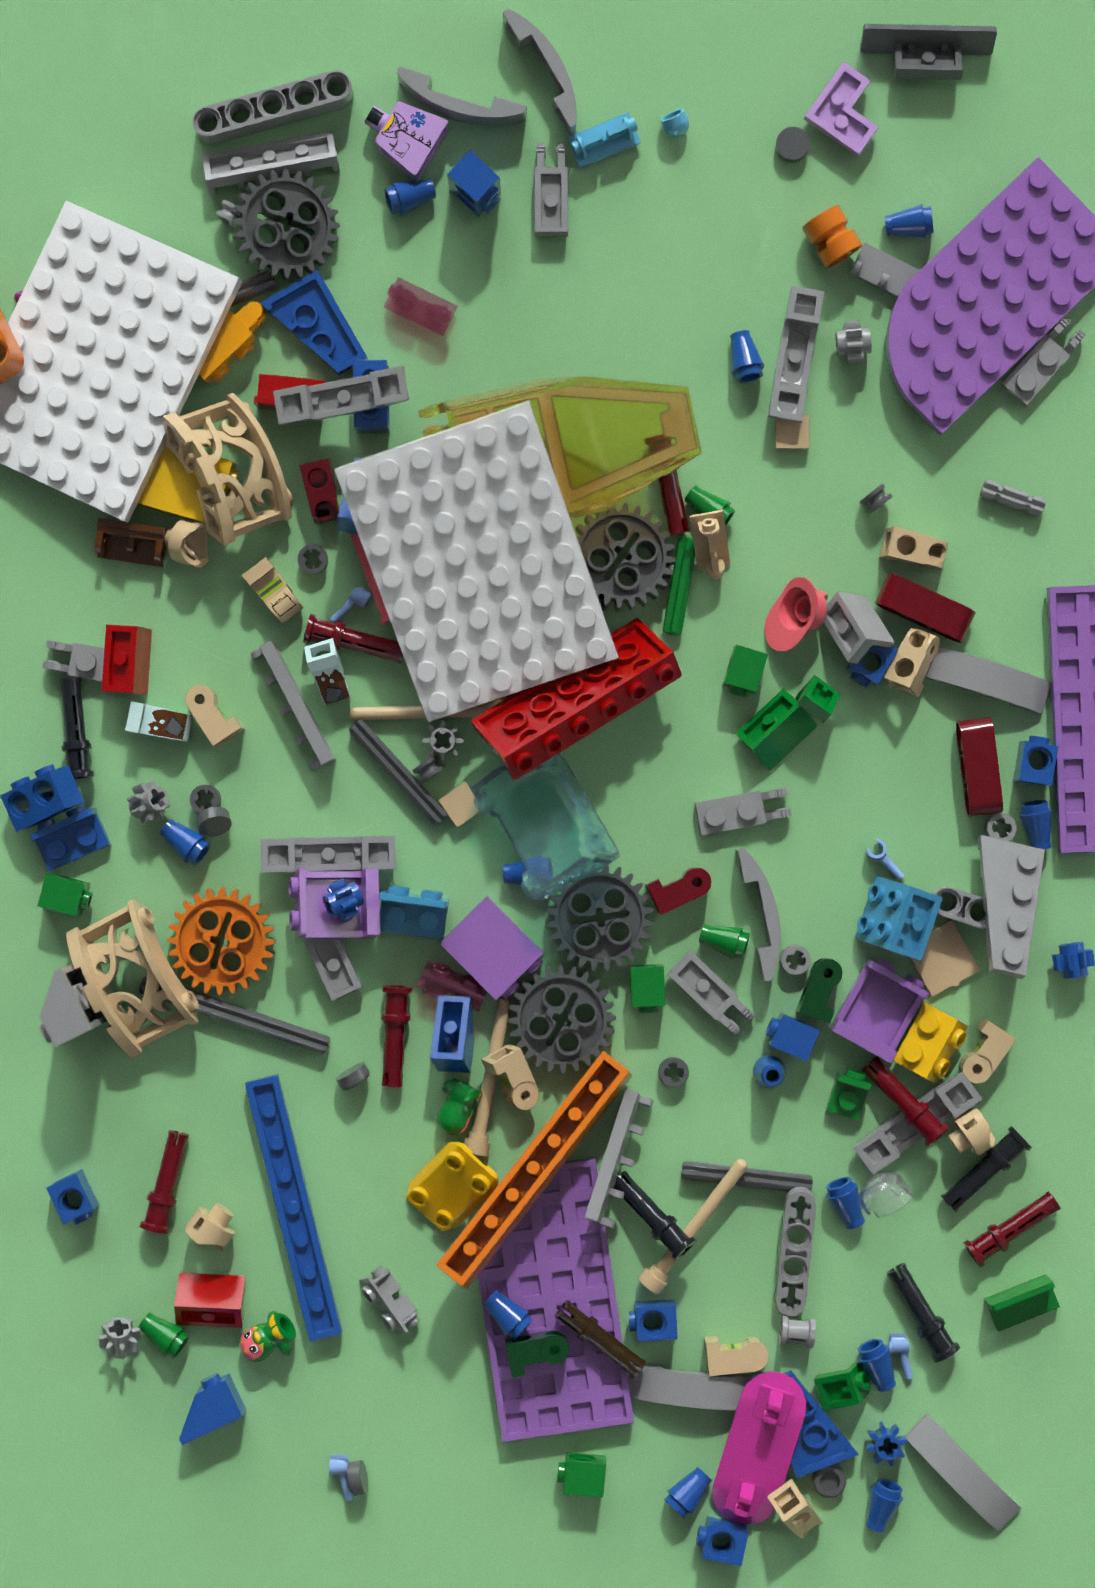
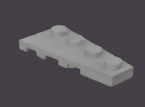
(1010, 898)

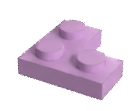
(834, 113)

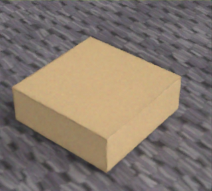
(791, 434)
(459, 804)

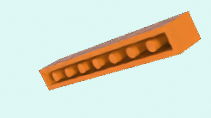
(534, 1170)

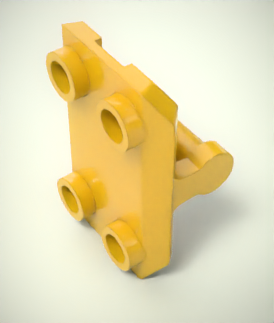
(451, 1186)

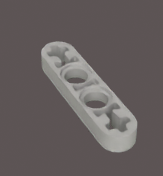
(796, 1251)

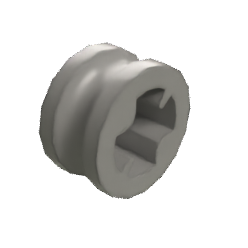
(226, 213)
(1006, 819)
(799, 969)

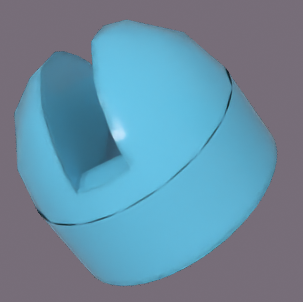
(675, 122)

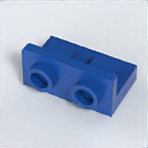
(70, 838)

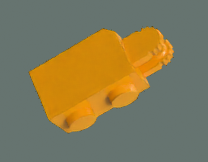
(232, 341)

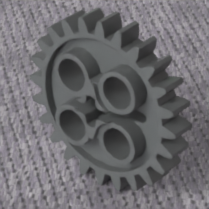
(291, 194)
(645, 573)
(603, 947)
(589, 1033)

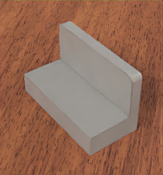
(855, 625)

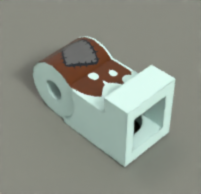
(327, 672)
(158, 722)

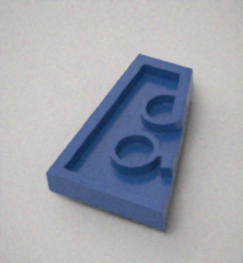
(317, 321)
(819, 1440)

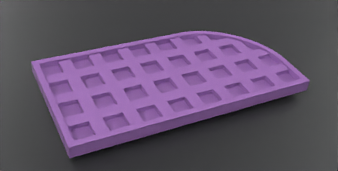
(990, 295)
(1073, 713)
(539, 1266)

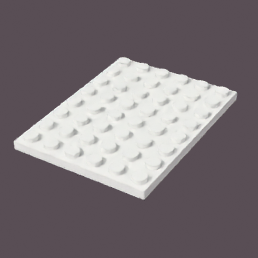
(108, 349)
(477, 561)

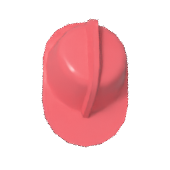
(794, 614)

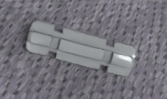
(1012, 498)

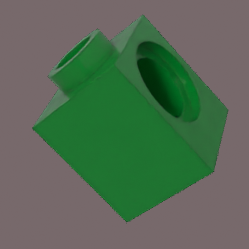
(744, 670)
(65, 894)
(647, 987)
(582, 1474)

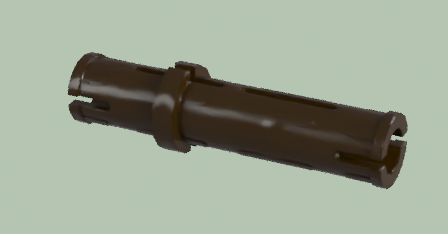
(589, 1330)

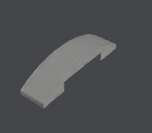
(526, 33)
(501, 113)
(795, 354)
(341, 397)
(989, 679)
(328, 853)
(766, 954)
(894, 1136)
(687, 1388)
(962, 1472)

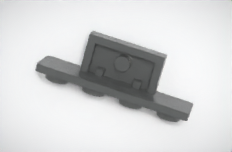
(928, 49)

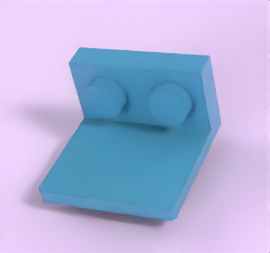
(413, 914)
(898, 917)

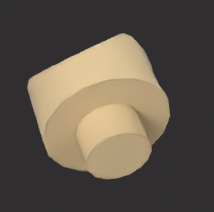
(188, 543)
(972, 1133)
(213, 1228)

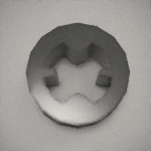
(875, 499)
(322, 557)
(428, 769)
(195, 796)
(667, 1079)

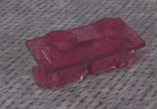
(420, 306)
(439, 979)

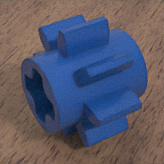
(343, 900)
(1073, 960)
(894, 1446)

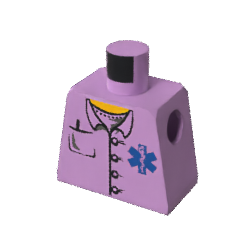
(408, 137)

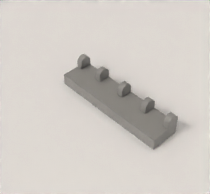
(247, 163)
(882, 270)
(296, 703)
(614, 1157)

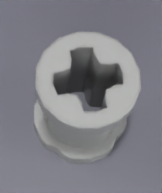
(797, 1331)

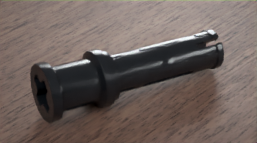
(76, 745)
(997, 1158)
(663, 1226)
(930, 1326)

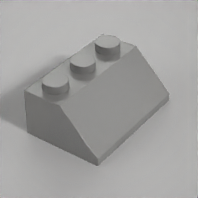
(66, 1008)

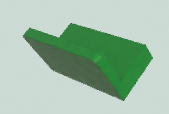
(776, 729)
(1022, 1302)

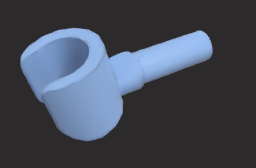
(358, 596)
(886, 860)
(899, 1344)
(338, 1466)

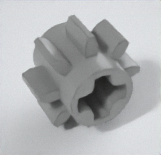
(853, 342)
(452, 740)
(148, 802)
(119, 1338)

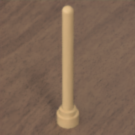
(413, 712)
(478, 1140)
(655, 1276)

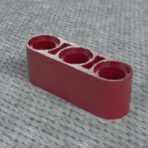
(925, 607)
(979, 766)

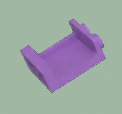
(310, 916)
(492, 949)
(879, 1008)

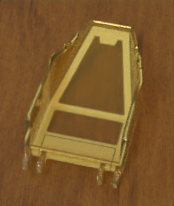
(598, 432)

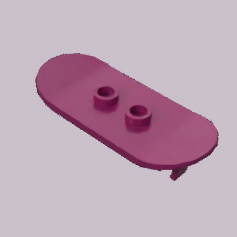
(759, 1447)

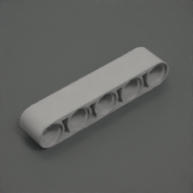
(256, 103)

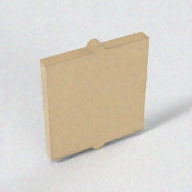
(945, 959)

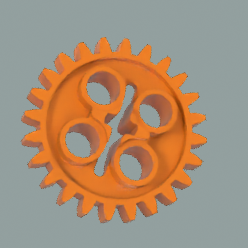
(192, 931)

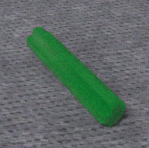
(679, 587)

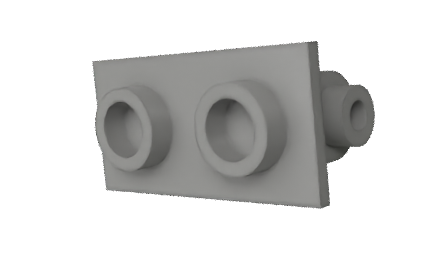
(394, 1312)

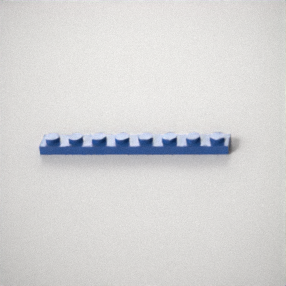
(293, 1207)

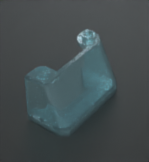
(548, 825)

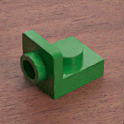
(818, 698)
(848, 1094)
(843, 1387)

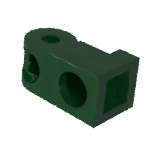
(818, 988)
(536, 1348)

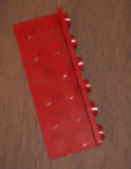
(559, 713)

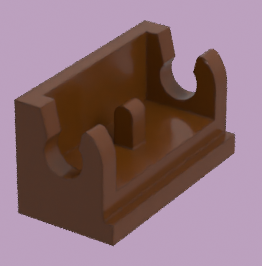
(130, 542)

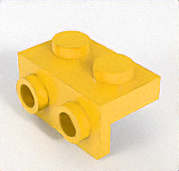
(931, 1043)

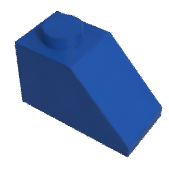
(453, 1034)
(213, 1406)

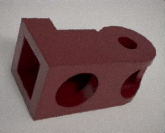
(320, 490)
(691, 885)

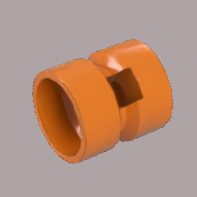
(832, 237)

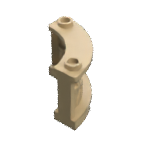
(218, 510)
(88, 955)

